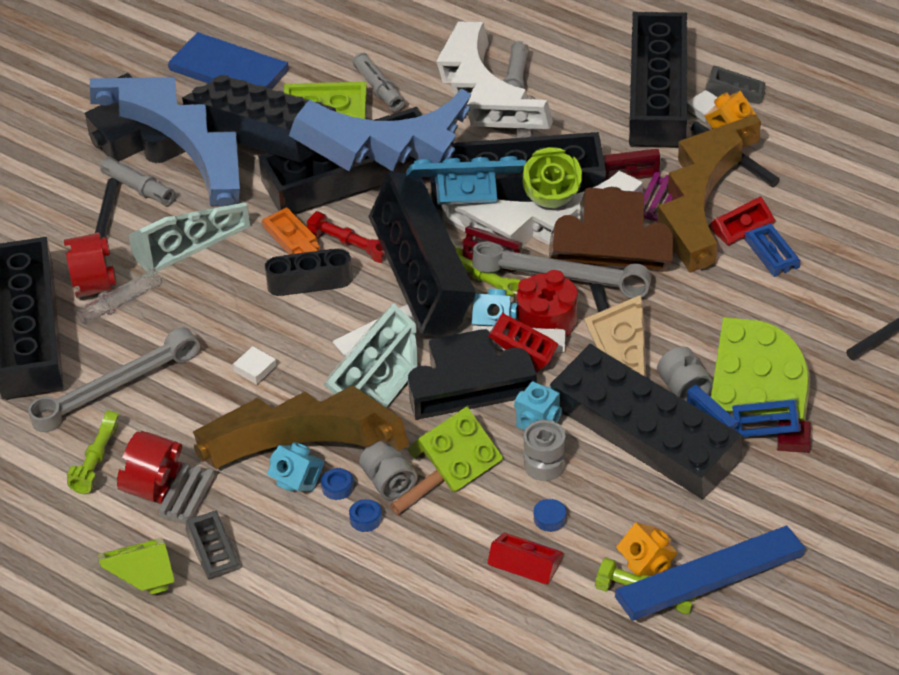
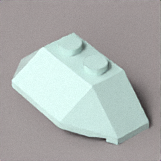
(379, 359)

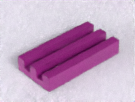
(655, 181)

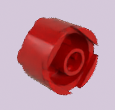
(89, 265)
(548, 302)
(149, 466)

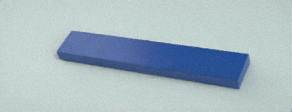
(709, 572)

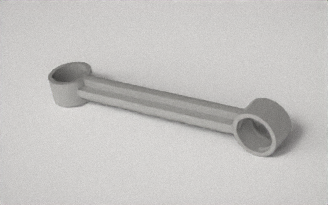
(491, 258)
(113, 379)

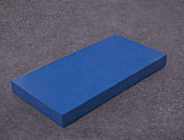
(210, 57)

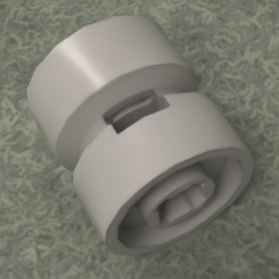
(682, 370)
(544, 450)
(388, 470)

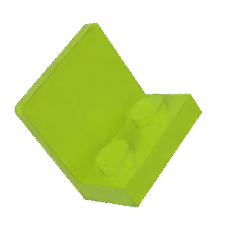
(458, 449)

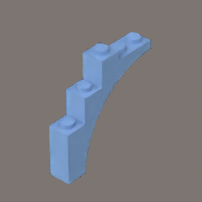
(351, 139)

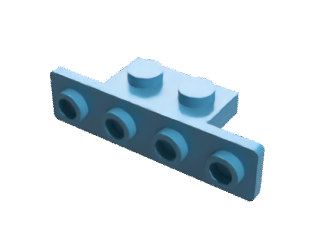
(466, 181)

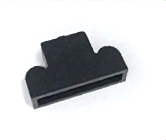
(125, 137)
(467, 374)

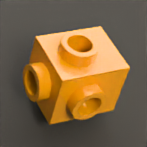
(730, 107)
(646, 550)

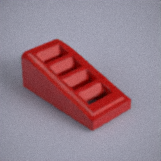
(540, 348)

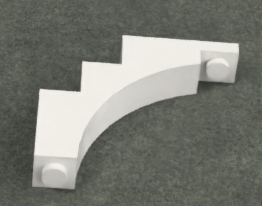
(492, 100)
(524, 219)

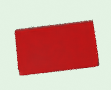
(734, 224)
(524, 558)

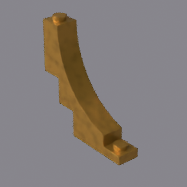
(703, 163)
(256, 426)

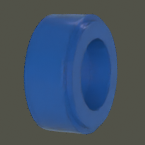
(337, 484)
(365, 515)
(549, 515)

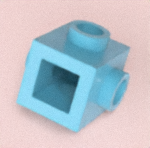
(484, 304)
(537, 404)
(295, 467)

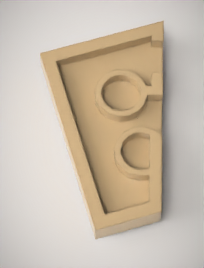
(621, 333)

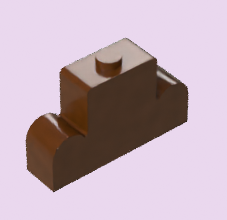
(612, 233)

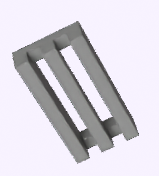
(194, 474)

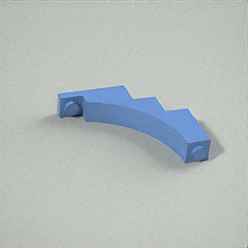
(155, 104)

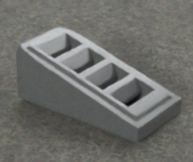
(724, 80)
(205, 523)

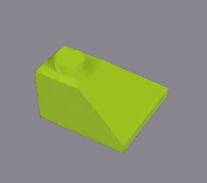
(141, 565)

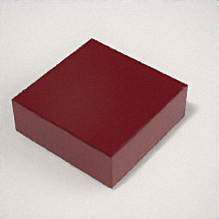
(795, 441)

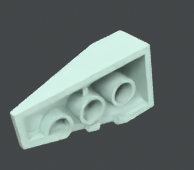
(186, 234)

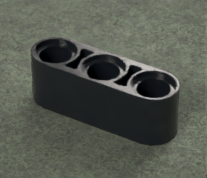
(308, 272)

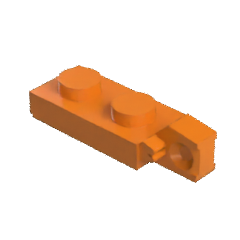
(290, 232)

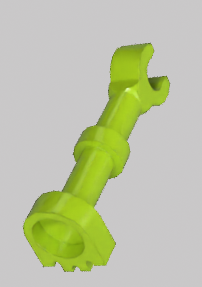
(489, 277)
(82, 478)
(609, 572)

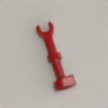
(318, 223)

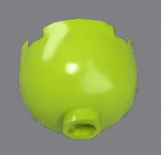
(551, 177)

